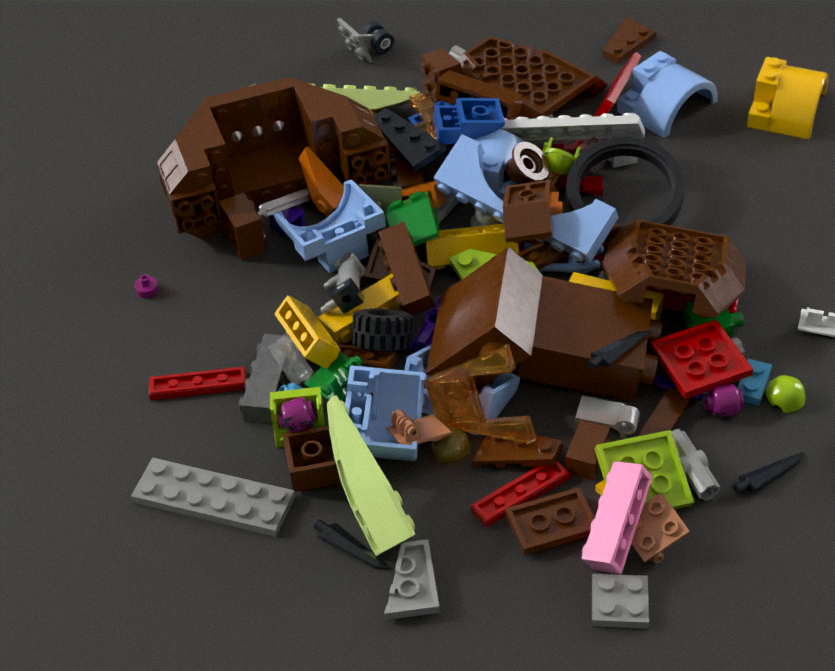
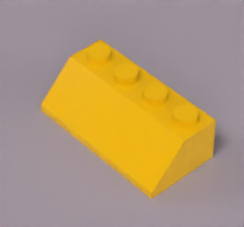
(454, 241)

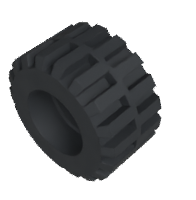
(382, 329)

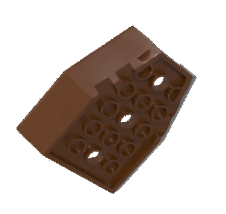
(536, 74)
(675, 261)

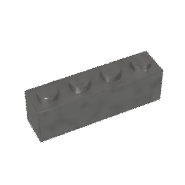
(265, 378)

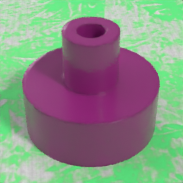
(146, 286)

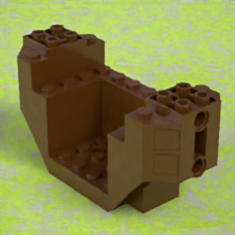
(253, 144)

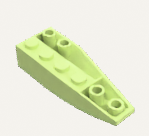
(375, 99)
(365, 485)

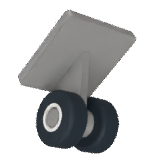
(372, 36)

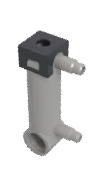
(347, 282)

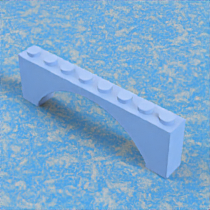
(575, 232)

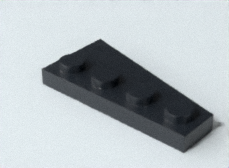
(411, 143)

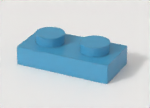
(754, 386)

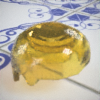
(451, 447)

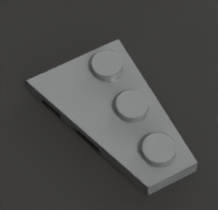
(413, 584)

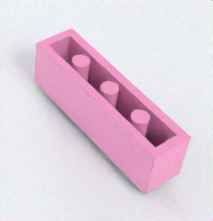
(617, 517)

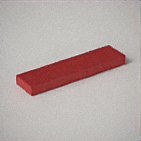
(197, 383)
(519, 491)

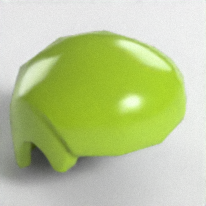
(786, 393)

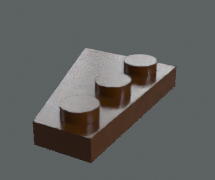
(627, 40)
(377, 270)
(502, 451)

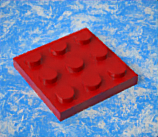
(701, 359)

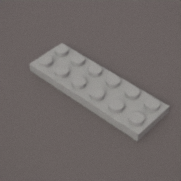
(213, 496)

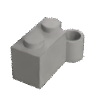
(616, 415)

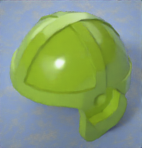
(558, 159)

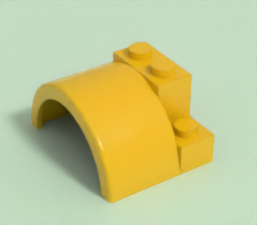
(786, 98)

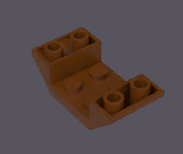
(528, 211)

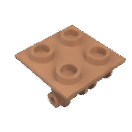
(419, 430)
(657, 529)

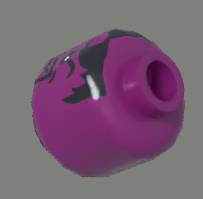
(724, 401)
(297, 415)

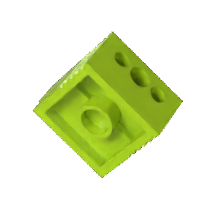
(280, 397)

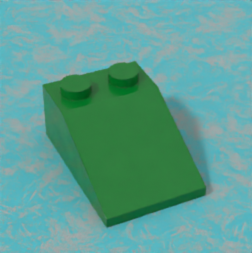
(418, 216)

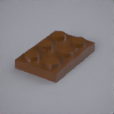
(550, 521)

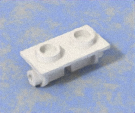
(814, 322)

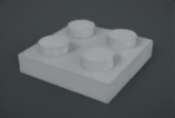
(620, 601)

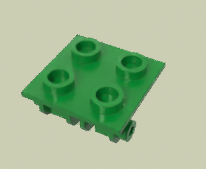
(335, 378)

